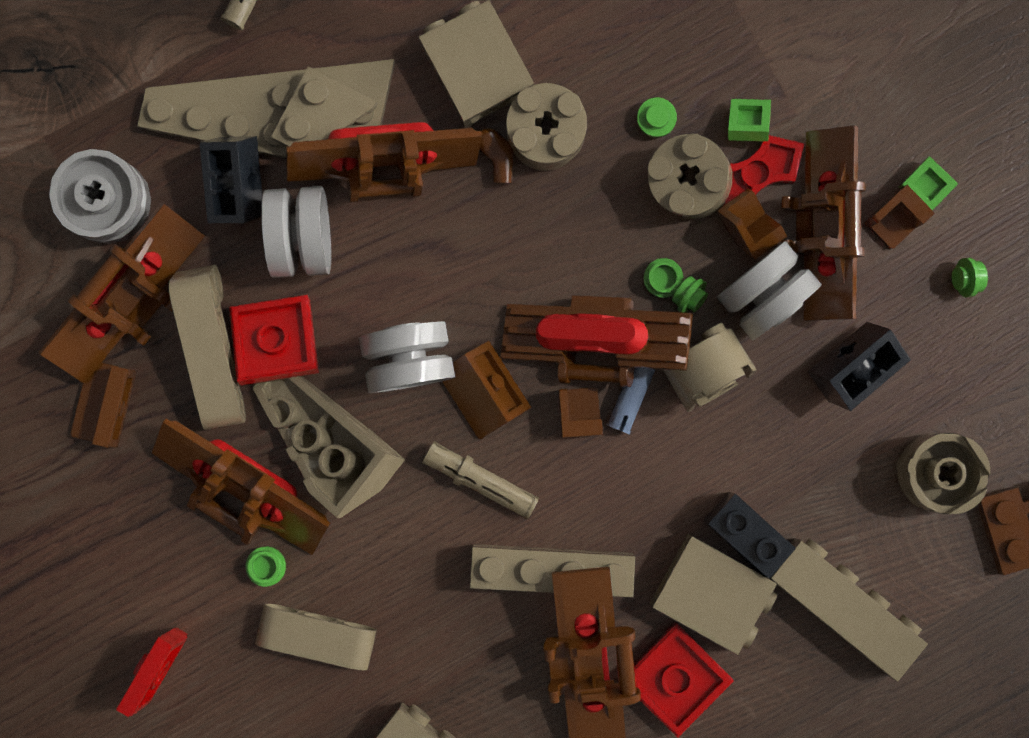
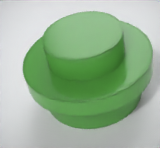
(656, 117)
(663, 277)
(969, 277)
(690, 295)
(265, 566)

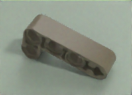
(206, 346)

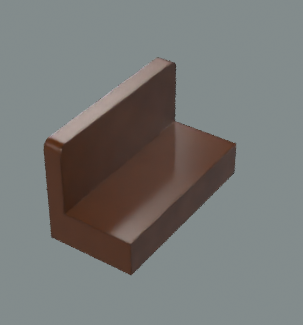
(485, 390)
(103, 405)

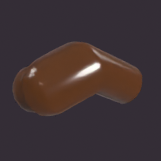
(501, 154)

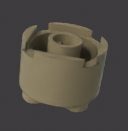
(551, 104)
(667, 173)
(711, 368)
(965, 476)

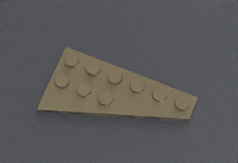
(252, 103)

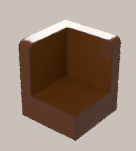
(899, 217)
(750, 225)
(579, 412)

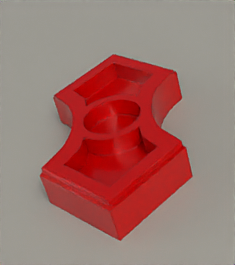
(772, 164)

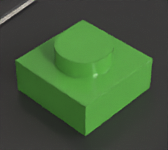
(749, 120)
(930, 182)

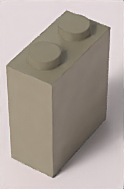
(475, 62)
(714, 595)

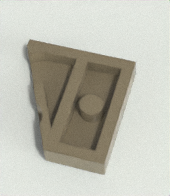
(319, 108)

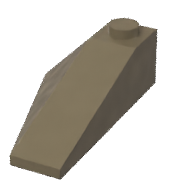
(332, 449)

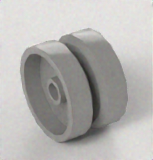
(77, 190)
(296, 232)
(772, 295)
(406, 351)

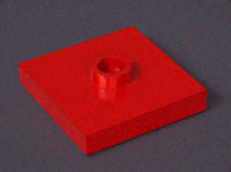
(273, 340)
(152, 671)
(679, 679)

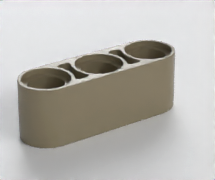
(315, 636)

